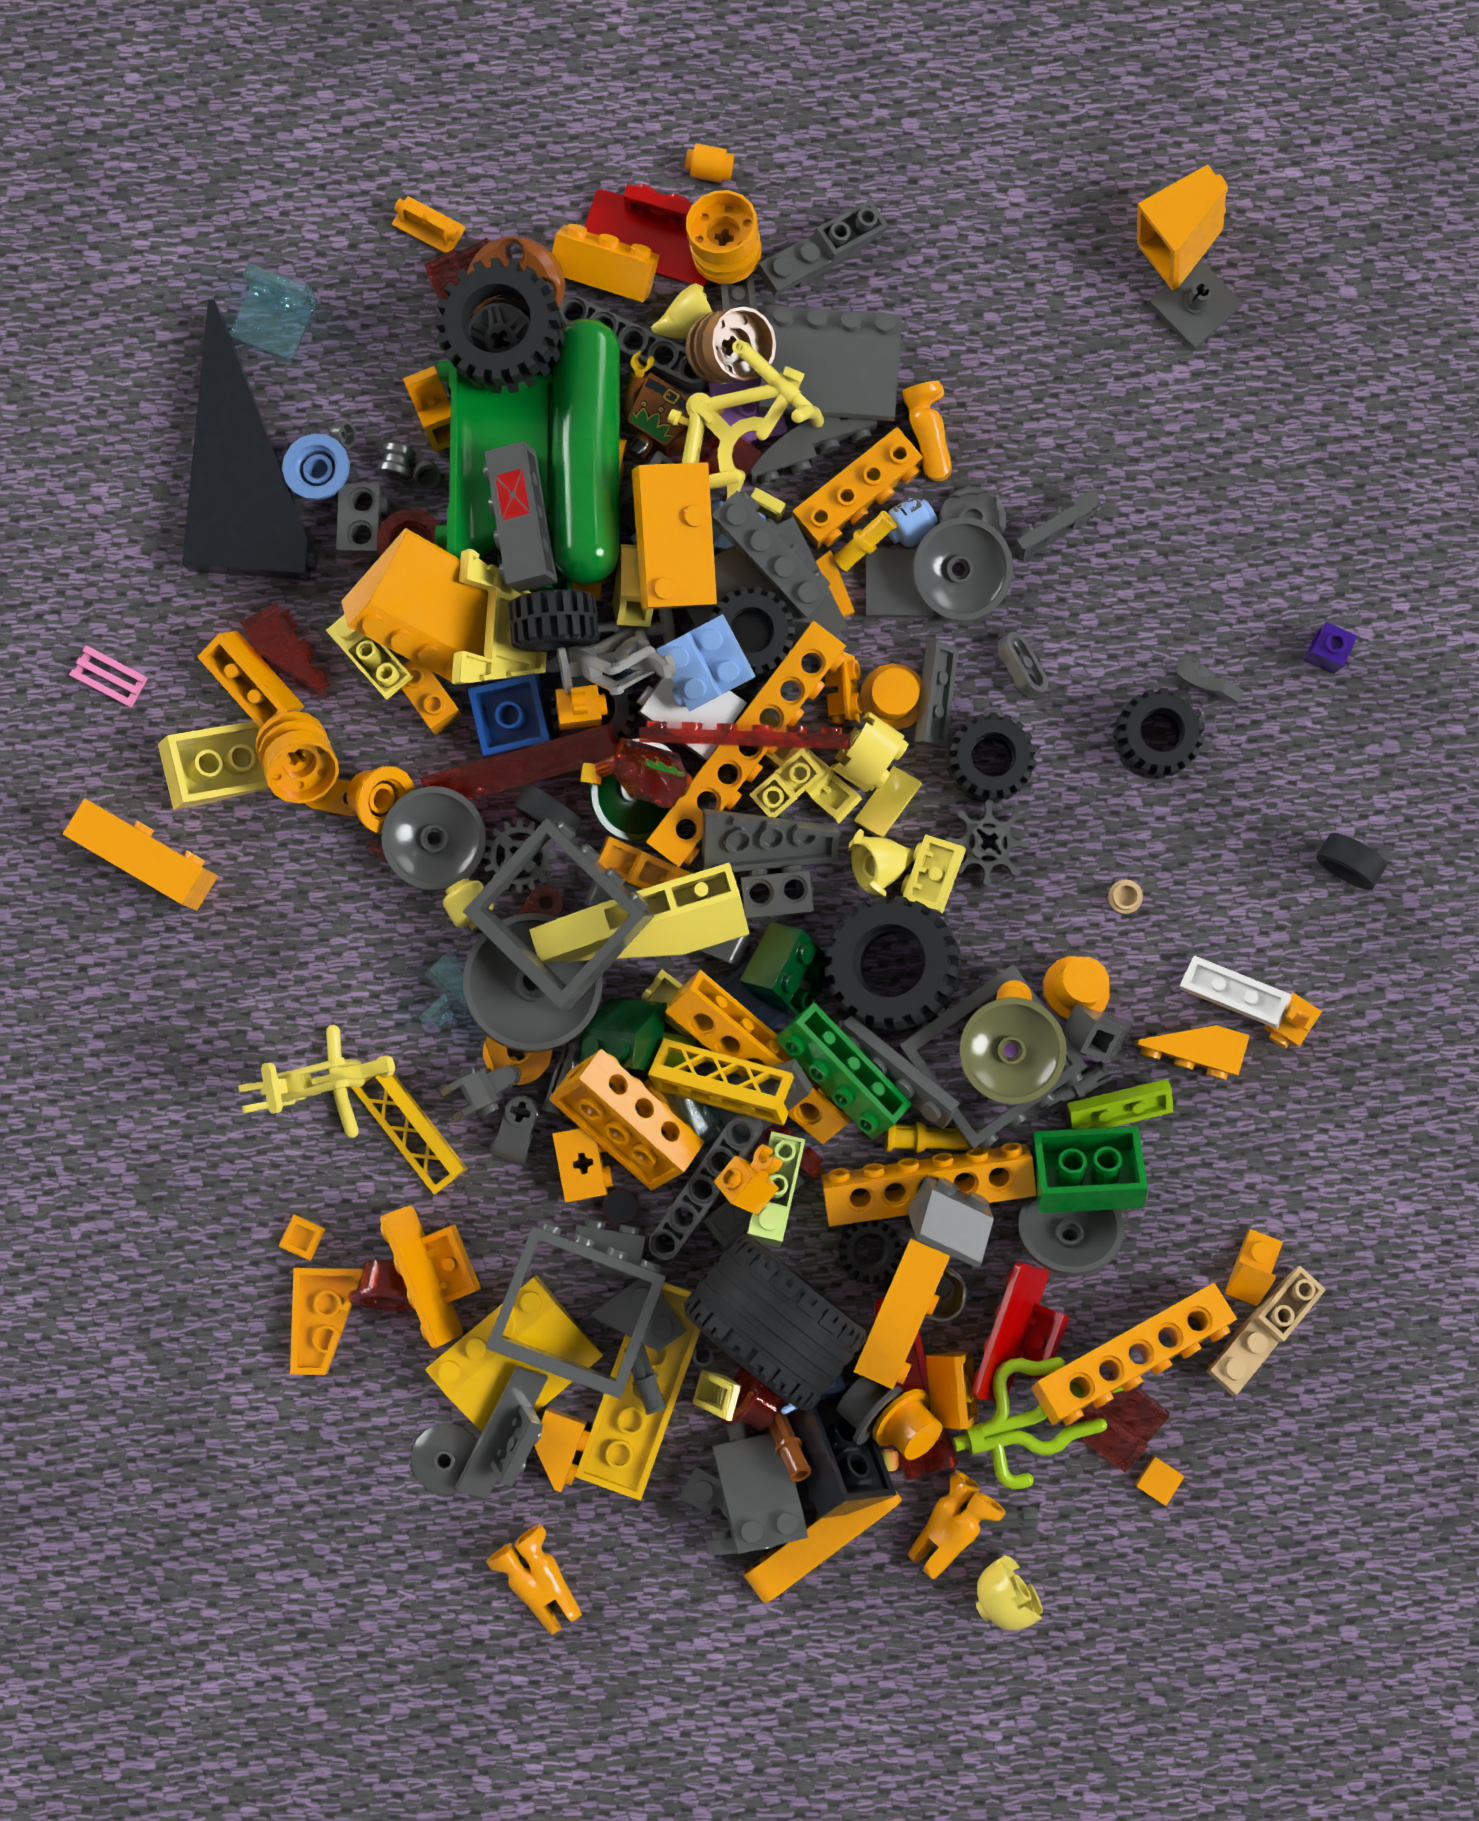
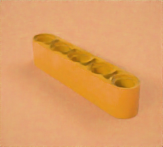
(797, 1558)

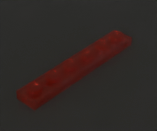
(759, 736)
(527, 763)

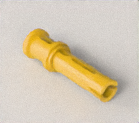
(922, 1137)

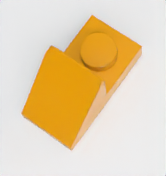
(1253, 1268)

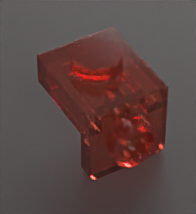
(937, 1458)

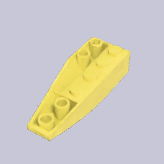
(687, 918)

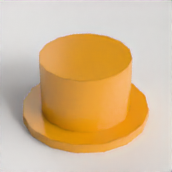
(892, 695)
(375, 792)
(1076, 982)
(908, 1425)

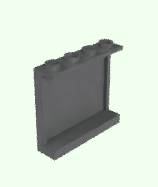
(750, 628)

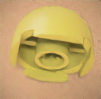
(1006, 1597)

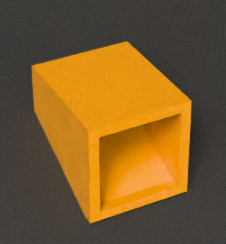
(1181, 223)

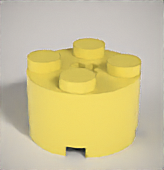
(870, 753)

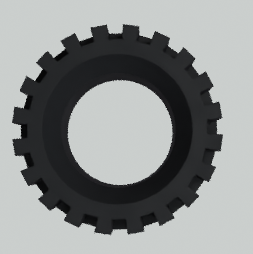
(524, 359)

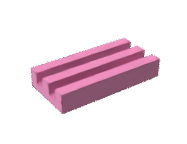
(84, 663)

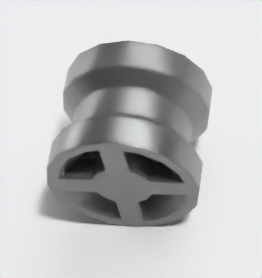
(396, 461)

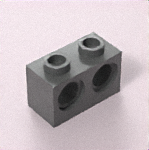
(352, 521)
(778, 903)

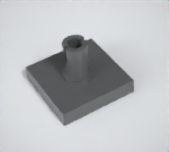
(1196, 306)

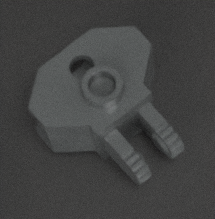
(482, 1089)

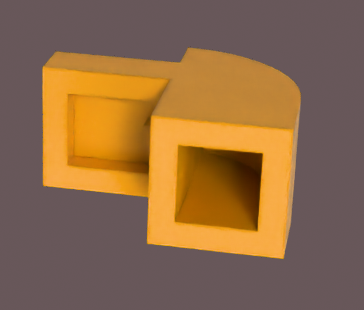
(431, 405)

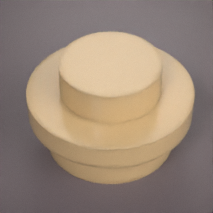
(1125, 896)

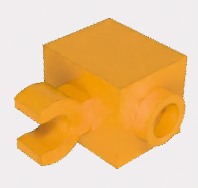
(581, 707)
(1295, 1023)
(749, 1183)

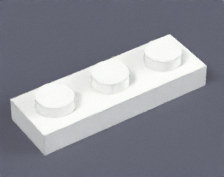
(1235, 992)

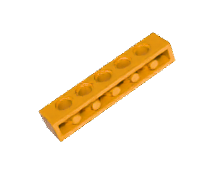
(734, 1031)
(878, 1203)
(1205, 1305)

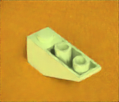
(771, 1222)

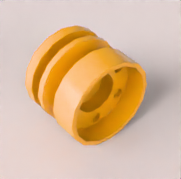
(724, 236)
(296, 757)

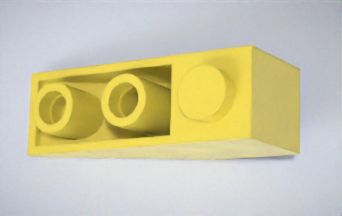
(371, 658)

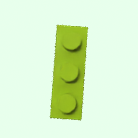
(1121, 1106)

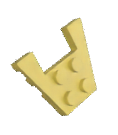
(500, 657)

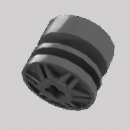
(499, 315)

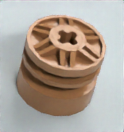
(712, 339)

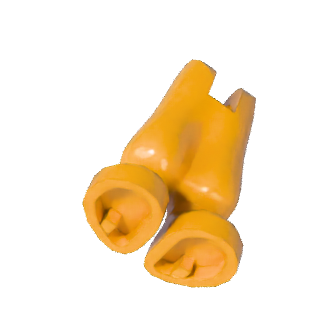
(929, 428)
(951, 1528)
(540, 1582)

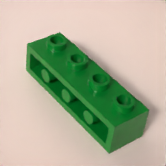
(843, 1071)

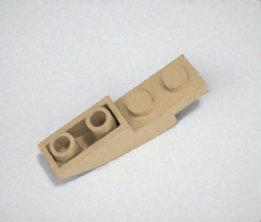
(1265, 1329)

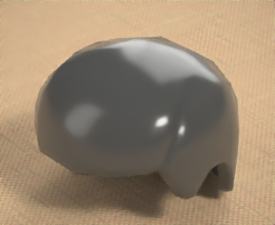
(955, 1295)

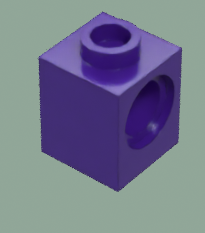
(1330, 647)

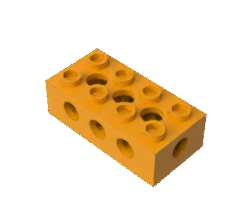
(623, 1132)

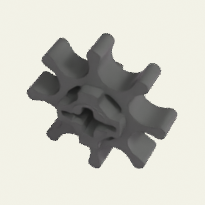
(1000, 831)

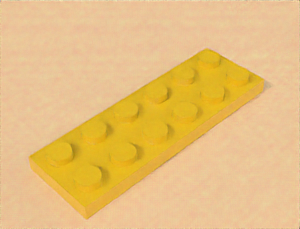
(623, 1436)

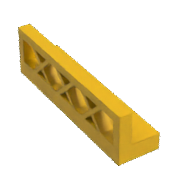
(719, 1093)
(422, 1125)

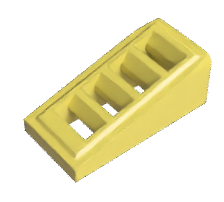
(716, 1394)

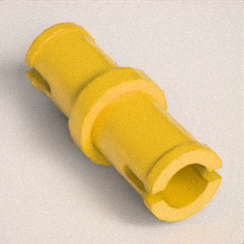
(864, 541)

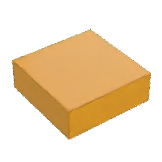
(302, 1237)
(1159, 1480)

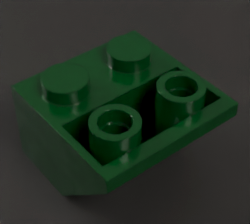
(786, 969)

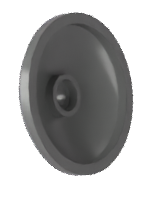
(984, 565)
(426, 812)
(1096, 1237)

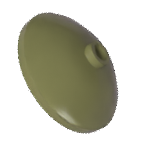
(1038, 1056)

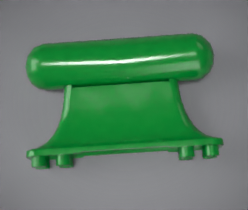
(575, 432)

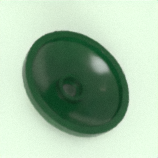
(622, 813)

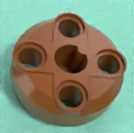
(534, 256)

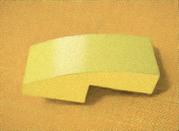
(787, 783)

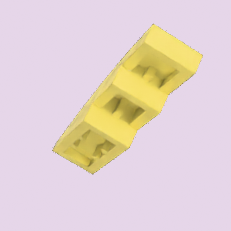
(827, 792)

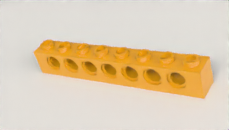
(814, 642)

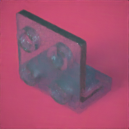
(274, 313)

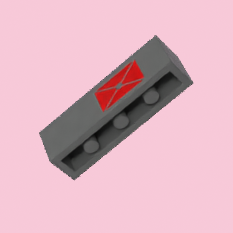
(519, 517)

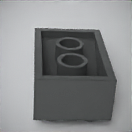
(758, 1494)

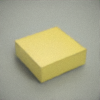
(769, 505)

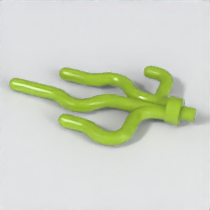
(1000, 1427)

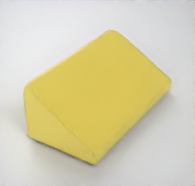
(887, 803)

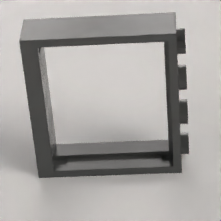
(519, 953)
(1014, 1115)
(554, 1364)

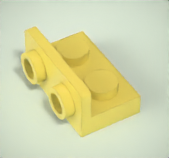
(933, 872)

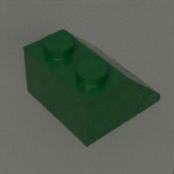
(627, 1031)

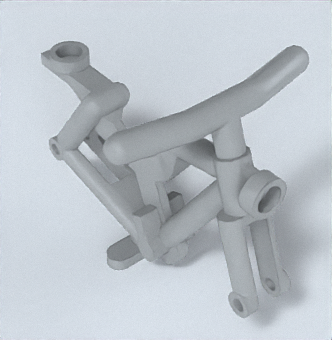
(595, 659)

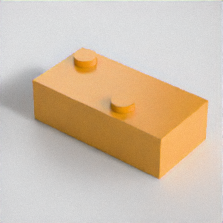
(674, 535)
(140, 854)
(902, 1314)

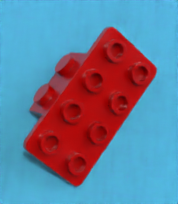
(648, 220)
(1020, 1328)

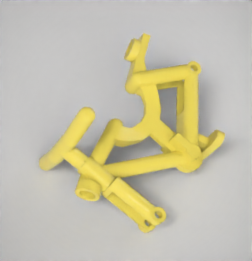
(703, 412)
(297, 1084)

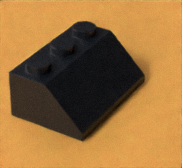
(842, 1473)

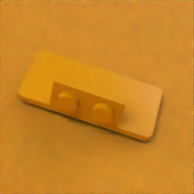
(433, 1270)

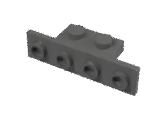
(506, 1437)

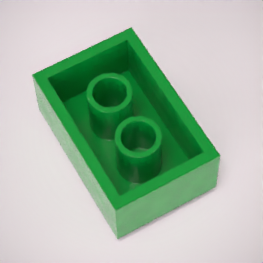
(1089, 1169)

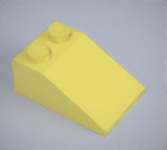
(212, 764)

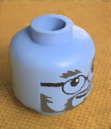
(913, 521)

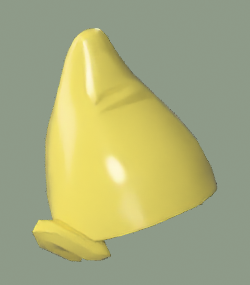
(682, 313)
(878, 857)

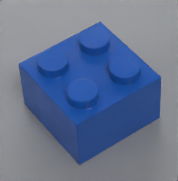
(511, 714)

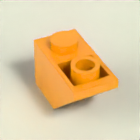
(558, 1444)

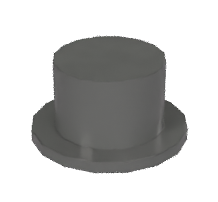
(864, 1405)

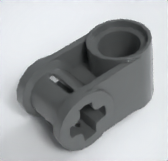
(515, 1135)

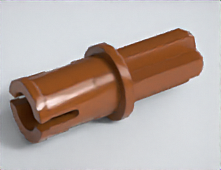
(789, 1448)

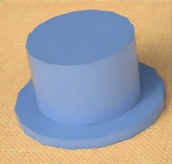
(316, 467)

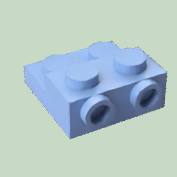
(706, 663)

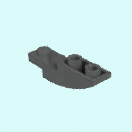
(824, 249)
(797, 448)

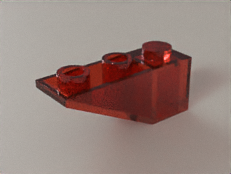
(276, 642)

